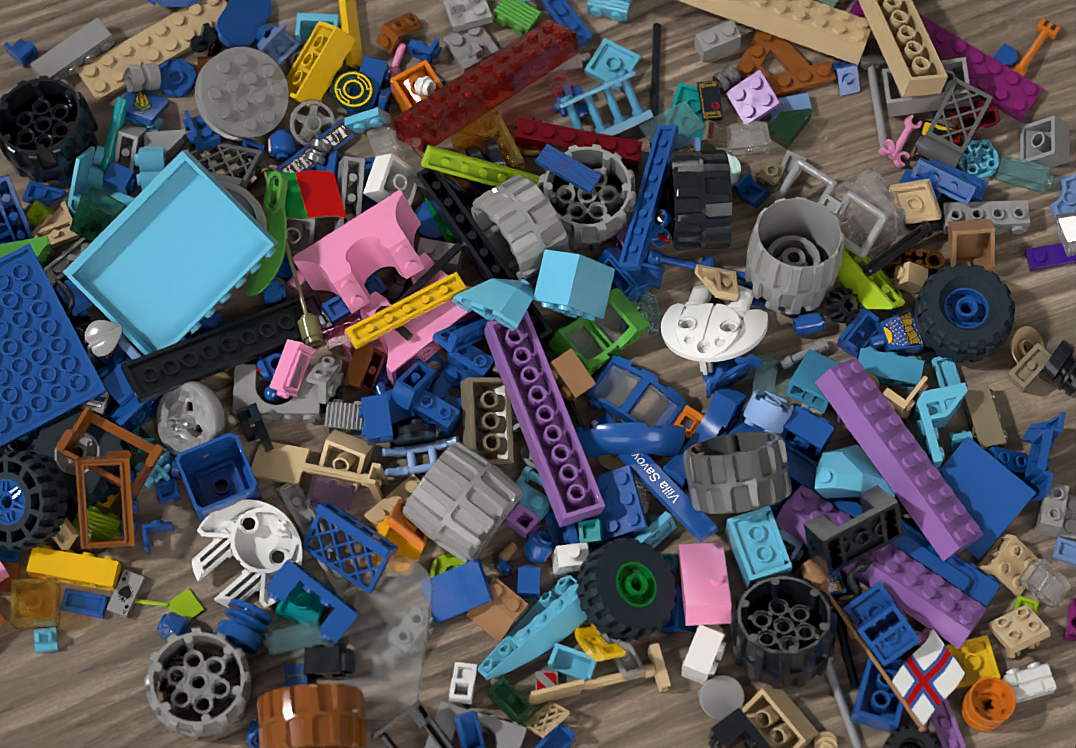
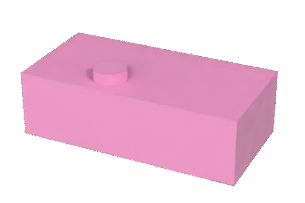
(704, 584)

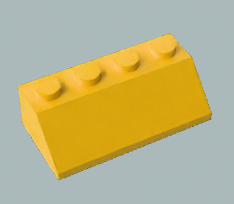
(318, 63)

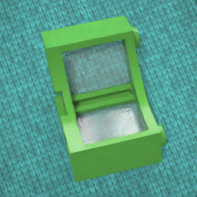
(600, 339)

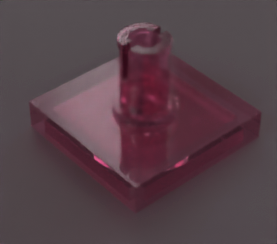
(337, 336)

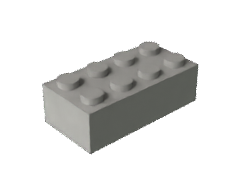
(917, 104)

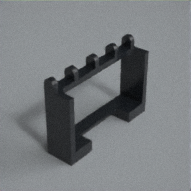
(422, 719)

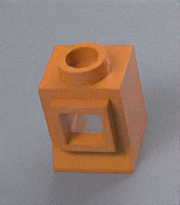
(690, 420)

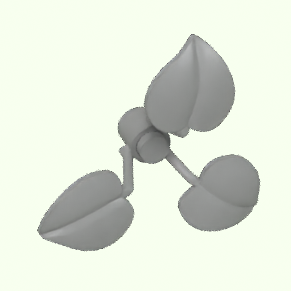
(102, 338)

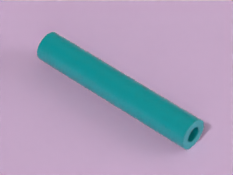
(116, 124)

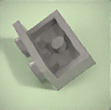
(328, 376)

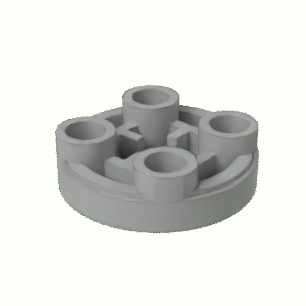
(720, 696)

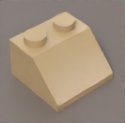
(346, 453)

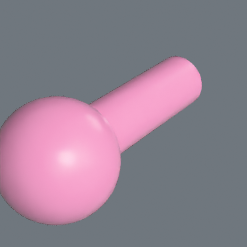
(395, 67)

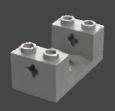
(1057, 514)

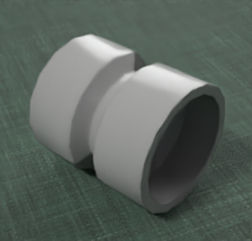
(142, 77)

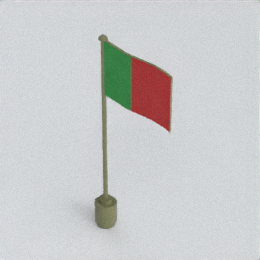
(308, 197)

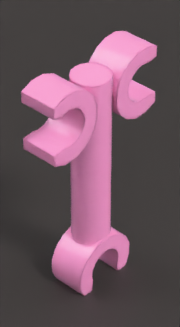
(894, 149)

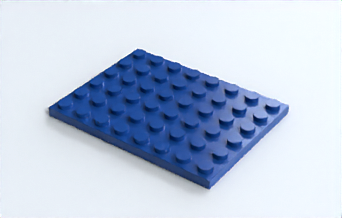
(40, 353)

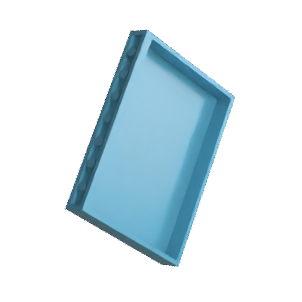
(171, 256)

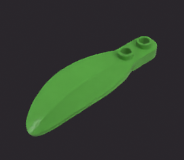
(277, 227)

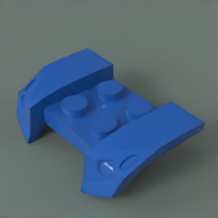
(1042, 441)

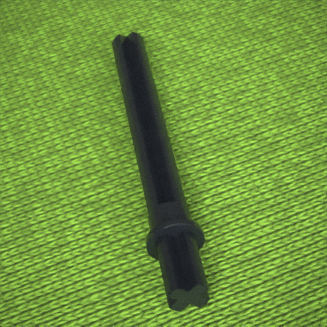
(924, 230)

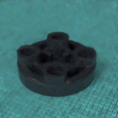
(414, 433)

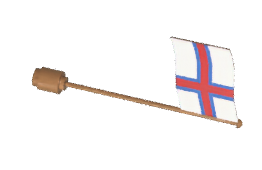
(922, 679)

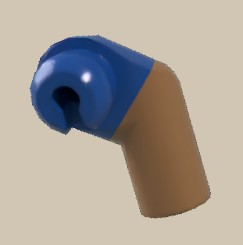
(504, 555)

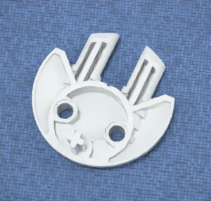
(713, 332)
(251, 547)

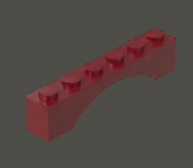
(537, 134)

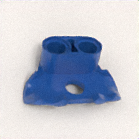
(729, 373)

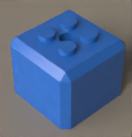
(224, 464)

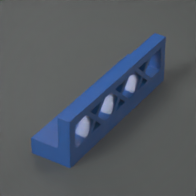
(462, 333)

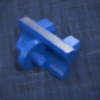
(581, 109)

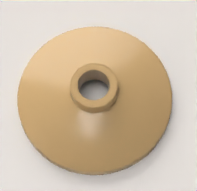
(1023, 341)

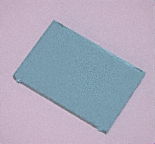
(678, 115)

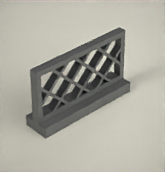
(225, 149)

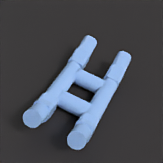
(410, 451)

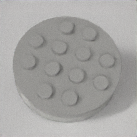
(241, 93)

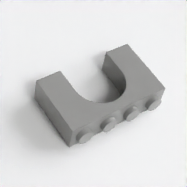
(301, 408)
(501, 732)

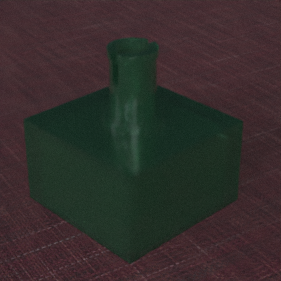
(95, 213)

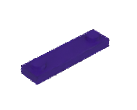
(1048, 257)

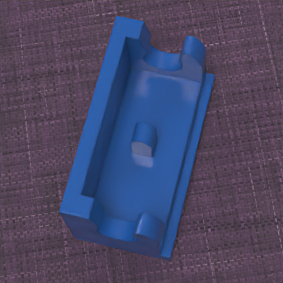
(858, 332)

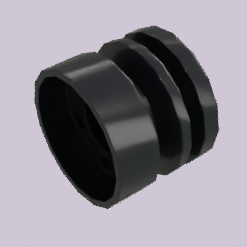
(1061, 366)

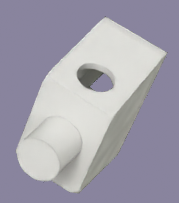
(568, 558)

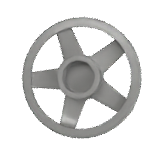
(312, 122)

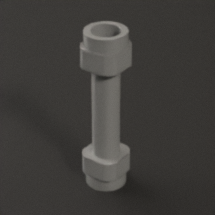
(787, 361)

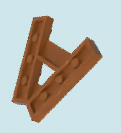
(799, 73)

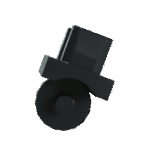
(207, 41)

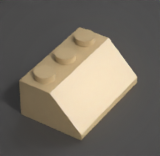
(779, 719)

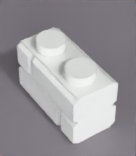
(1031, 682)

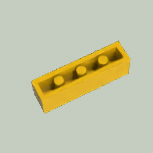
(74, 568)

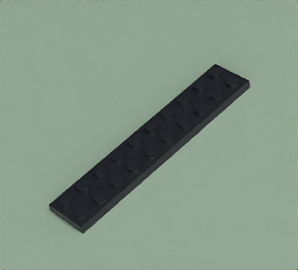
(220, 348)

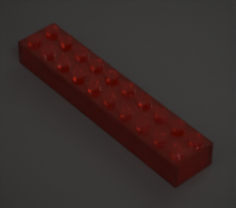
(486, 85)

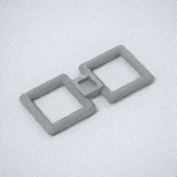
(836, 206)

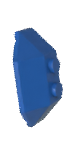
(13, 220)

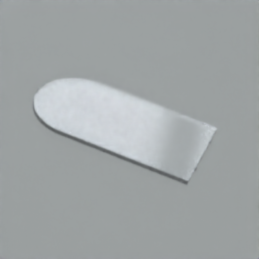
(391, 638)

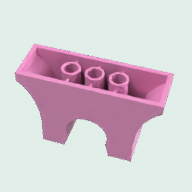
(360, 247)
(403, 353)

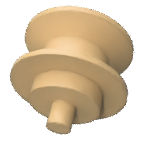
(825, 740)

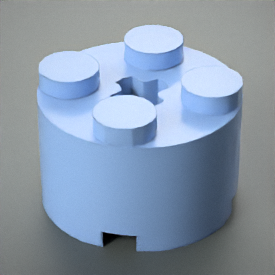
(767, 411)

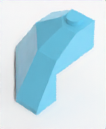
(498, 300)
(847, 473)

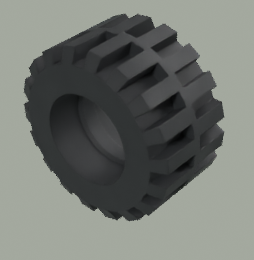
(911, 736)

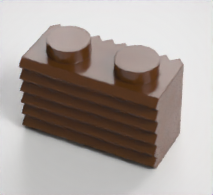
(364, 369)

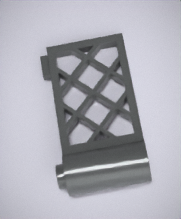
(941, 149)

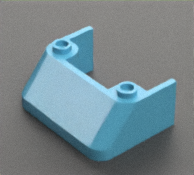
(87, 176)

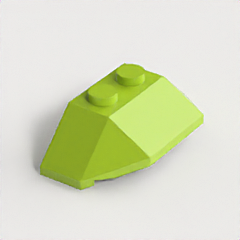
(872, 291)

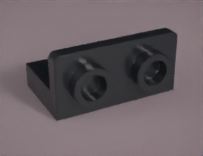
(254, 426)

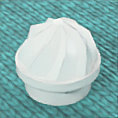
(425, 86)

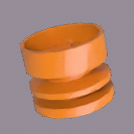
(998, 698)

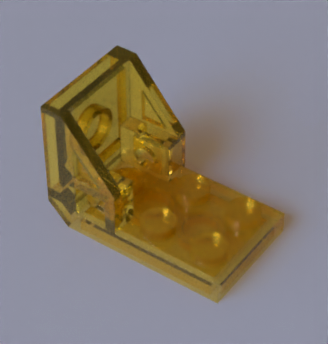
(484, 128)

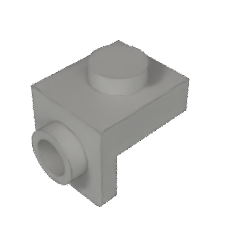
(788, 162)

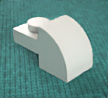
(463, 683)

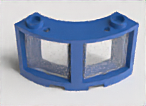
(634, 395)

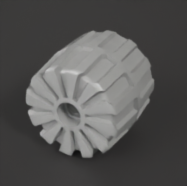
(794, 254)
(462, 502)

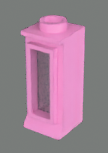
(291, 368)

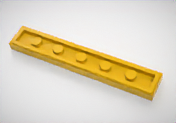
(405, 310)

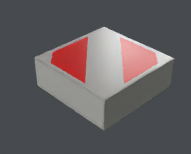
(546, 679)

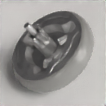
(174, 415)

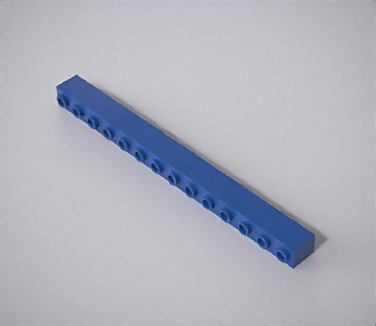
(913, 543)

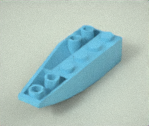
(542, 626)

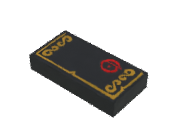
(709, 101)

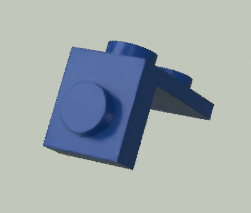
(1012, 460)

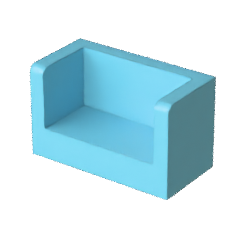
(307, 22)
(572, 663)

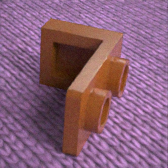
(397, 28)

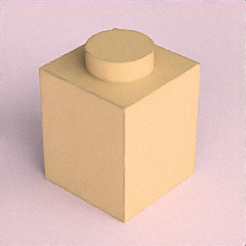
(910, 277)

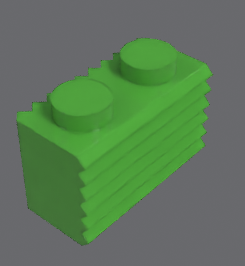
(517, 15)

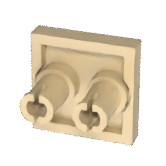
(1019, 630)

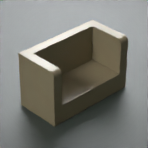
(1029, 367)

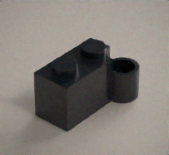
(329, 662)

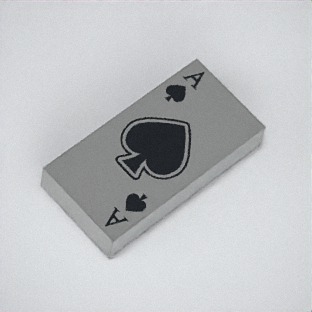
(126, 594)

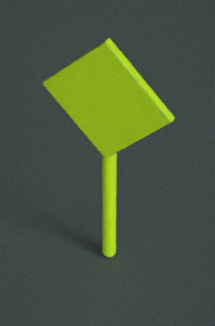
(183, 604)

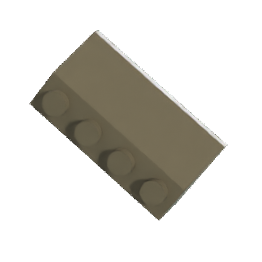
(487, 419)

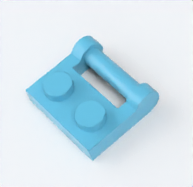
(531, 498)

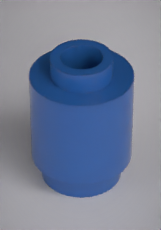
(809, 323)

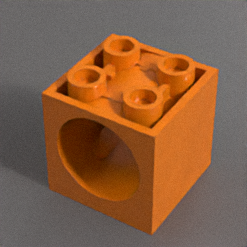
(403, 84)

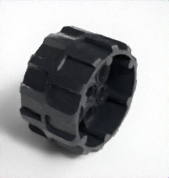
(48, 106)
(700, 199)
(794, 601)

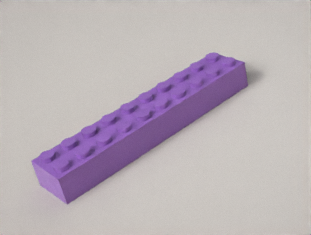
(544, 421)
(899, 458)
(910, 584)

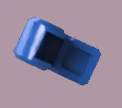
(469, 730)

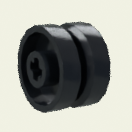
(490, 153)

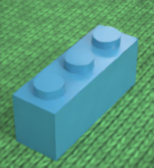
(891, 368)

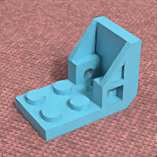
(932, 414)

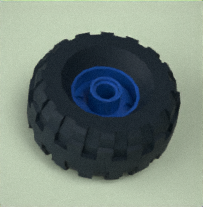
(964, 313)

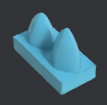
(659, 528)

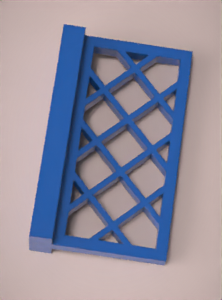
(352, 529)

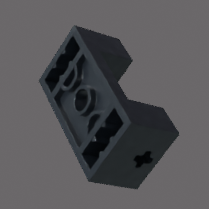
(839, 546)
(735, 729)

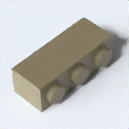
(984, 417)

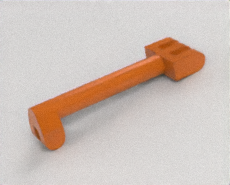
(1045, 32)

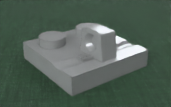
(467, 13)
(470, 46)

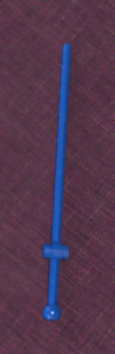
(656, 257)

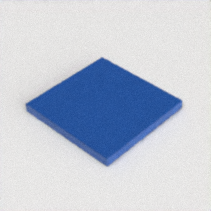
(986, 490)

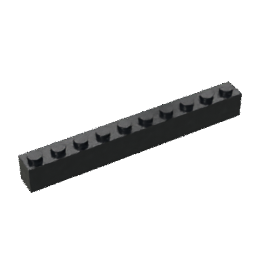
(472, 238)

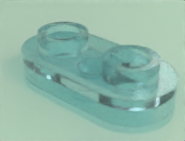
(649, 308)

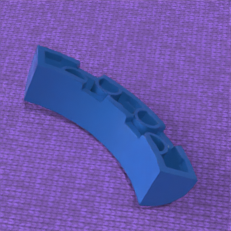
(720, 415)
(631, 439)

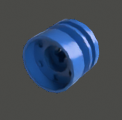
(244, 622)

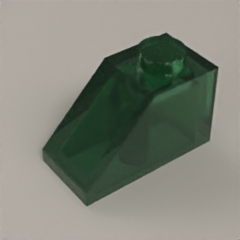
(788, 126)

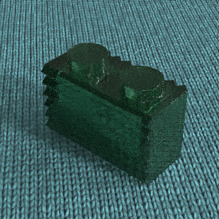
(511, 701)

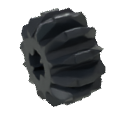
(841, 305)

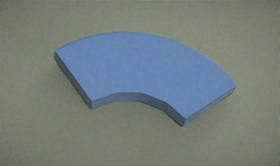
(1067, 200)

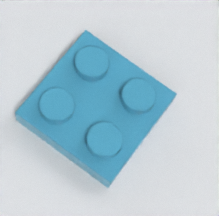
(609, 60)

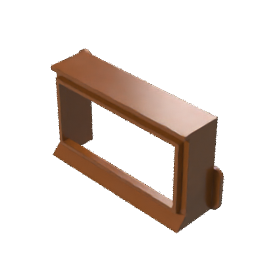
(71, 437)
(112, 458)

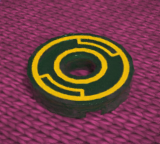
(353, 79)

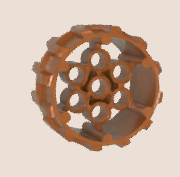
(312, 717)

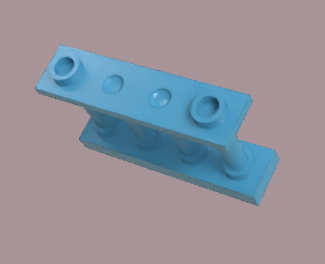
(620, 122)

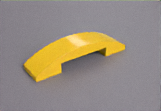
(595, 645)

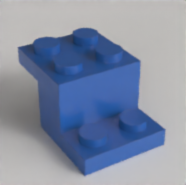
(882, 623)

